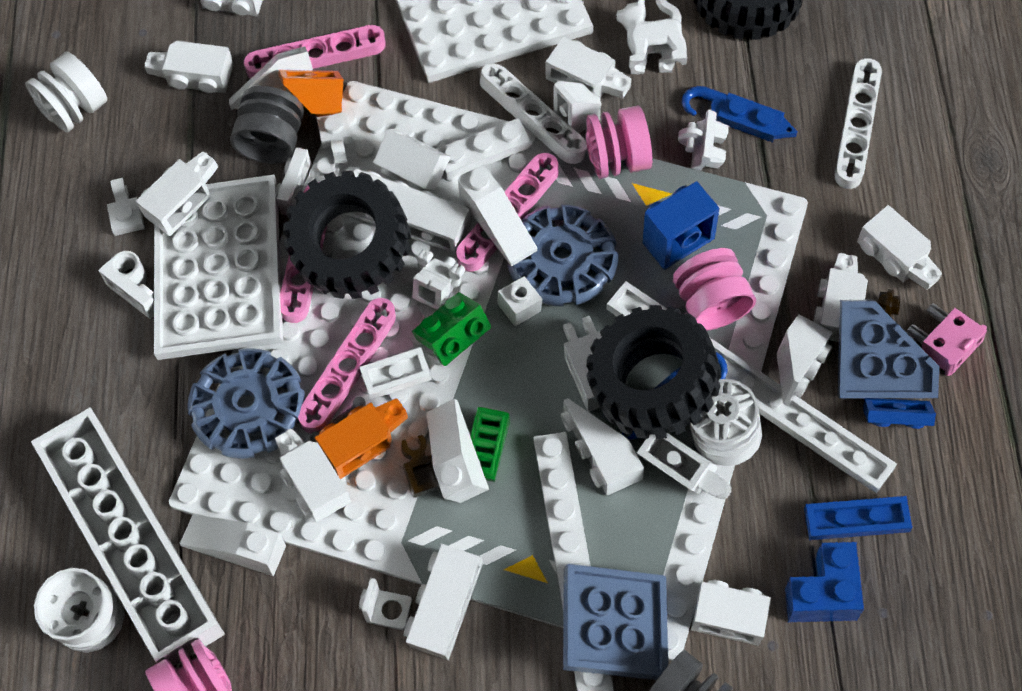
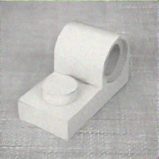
(129, 285)

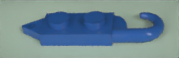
(742, 114)

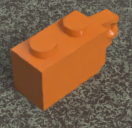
(360, 435)

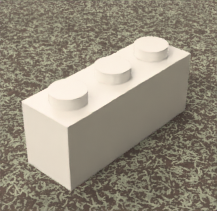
(443, 601)

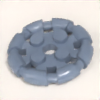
(573, 269)
(244, 421)

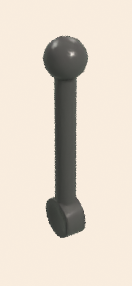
(358, 401)

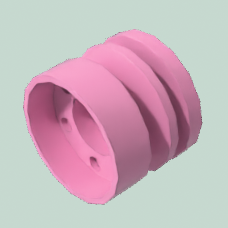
(624, 141)
(714, 288)
(200, 674)

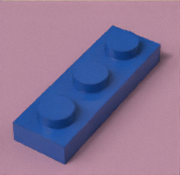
(858, 518)

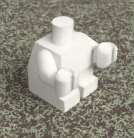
(435, 279)

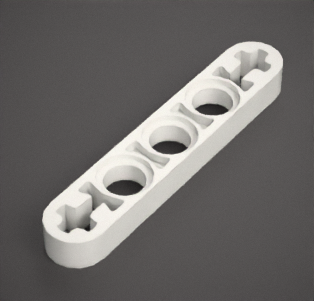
(858, 135)
(566, 145)

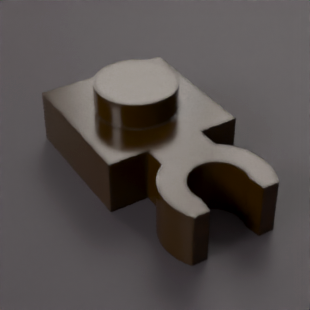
(419, 469)

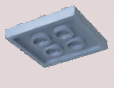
(614, 622)

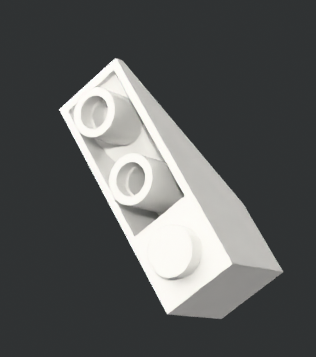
(269, 74)
(799, 356)
(608, 452)

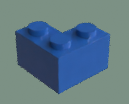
(831, 594)

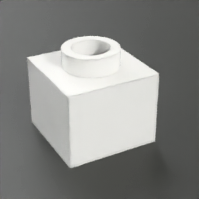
(516, 307)

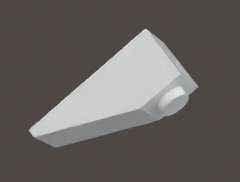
(495, 214)
(454, 454)
(235, 542)

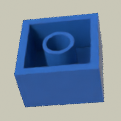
(680, 224)

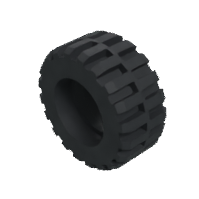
(749, 17)
(323, 204)
(642, 336)

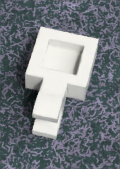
(335, 133)
(124, 213)

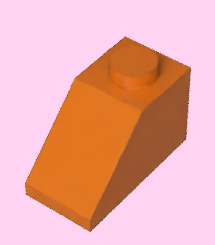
(315, 89)

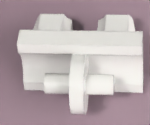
(700, 139)

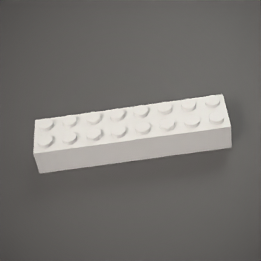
(126, 538)

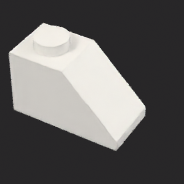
(574, 103)

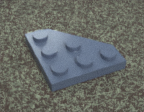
(880, 357)

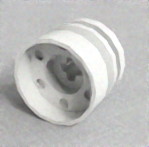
(71, 87)
(731, 427)
(66, 598)

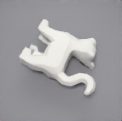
(656, 36)

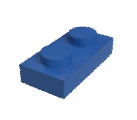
(894, 411)

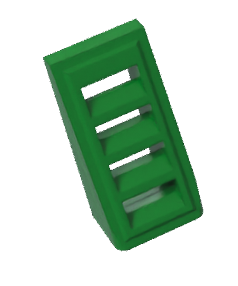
(494, 418)

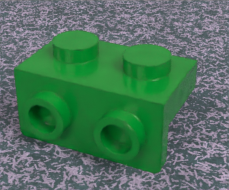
(452, 328)

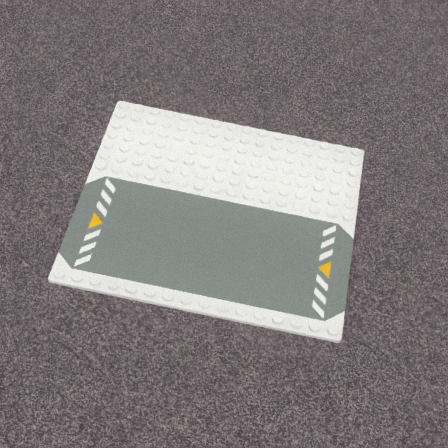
(510, 369)

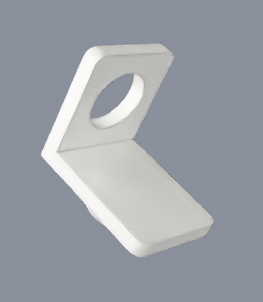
(372, 603)

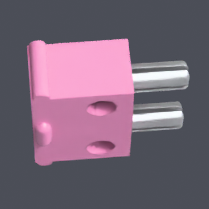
(951, 340)

